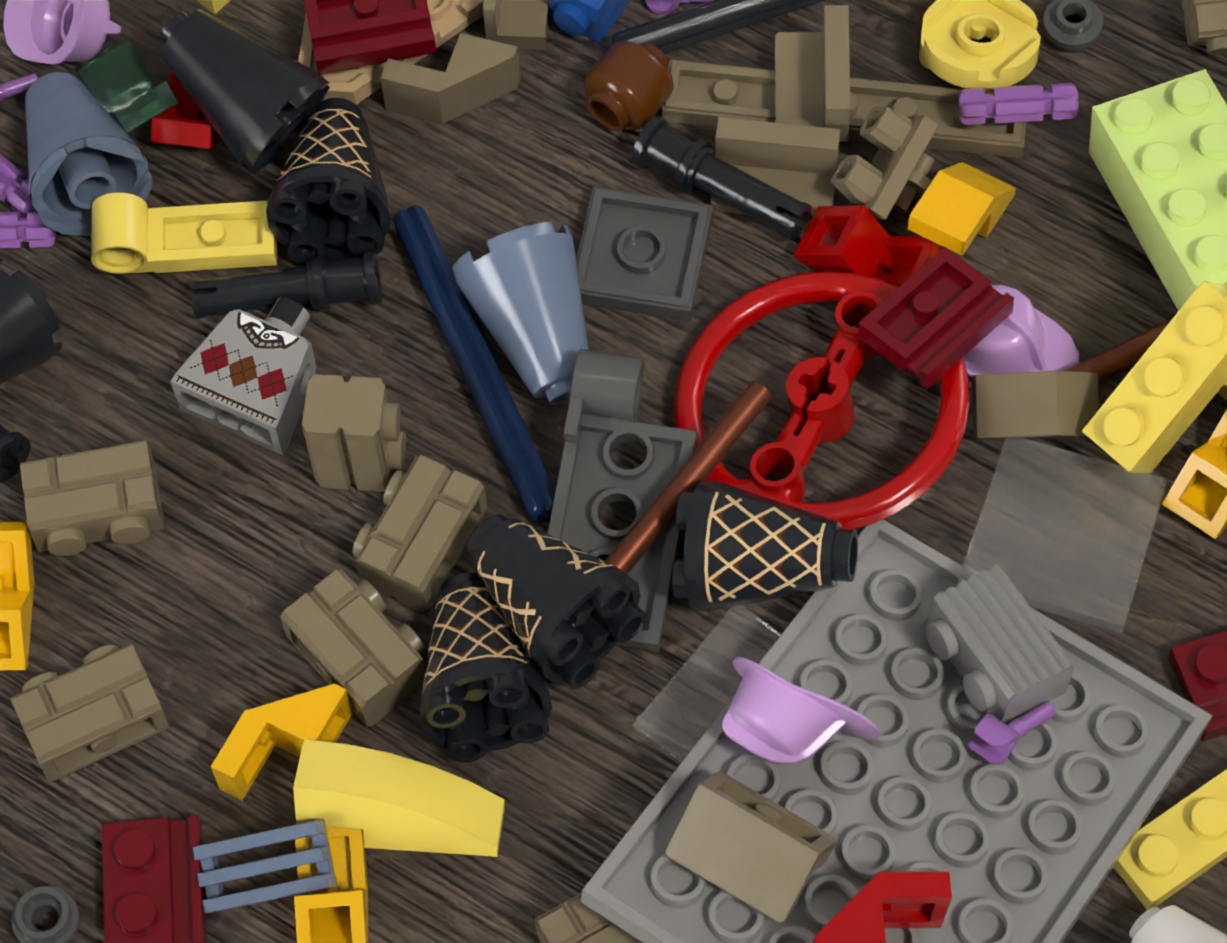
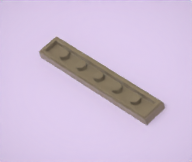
(715, 90)

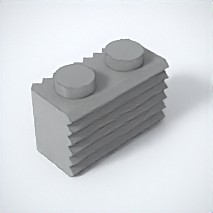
(997, 645)

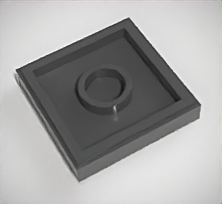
(642, 253)

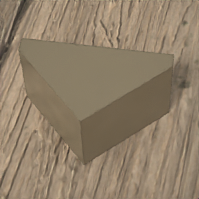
(1033, 404)

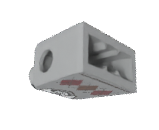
(251, 375)

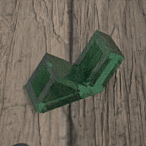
(124, 85)

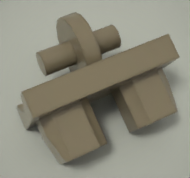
(898, 167)

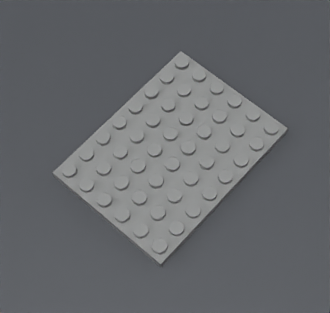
(1016, 836)

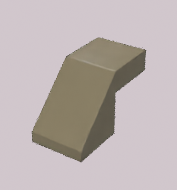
(475, 76)

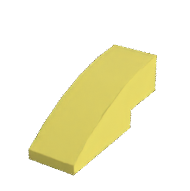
(395, 801)

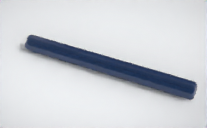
(476, 363)

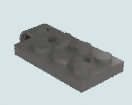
(598, 419)

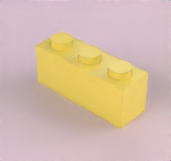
(1167, 384)

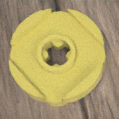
(971, 64)

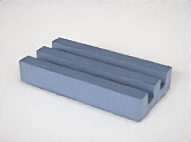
(213, 876)

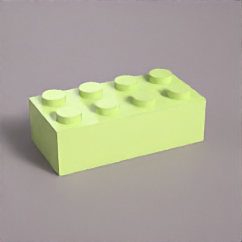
(1169, 176)

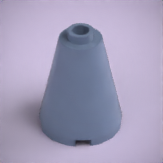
(76, 154)
(530, 304)

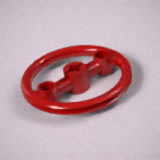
(819, 398)

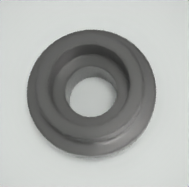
(1072, 36)
(40, 901)

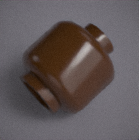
(628, 85)

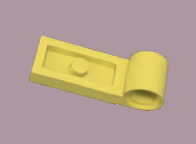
(178, 238)

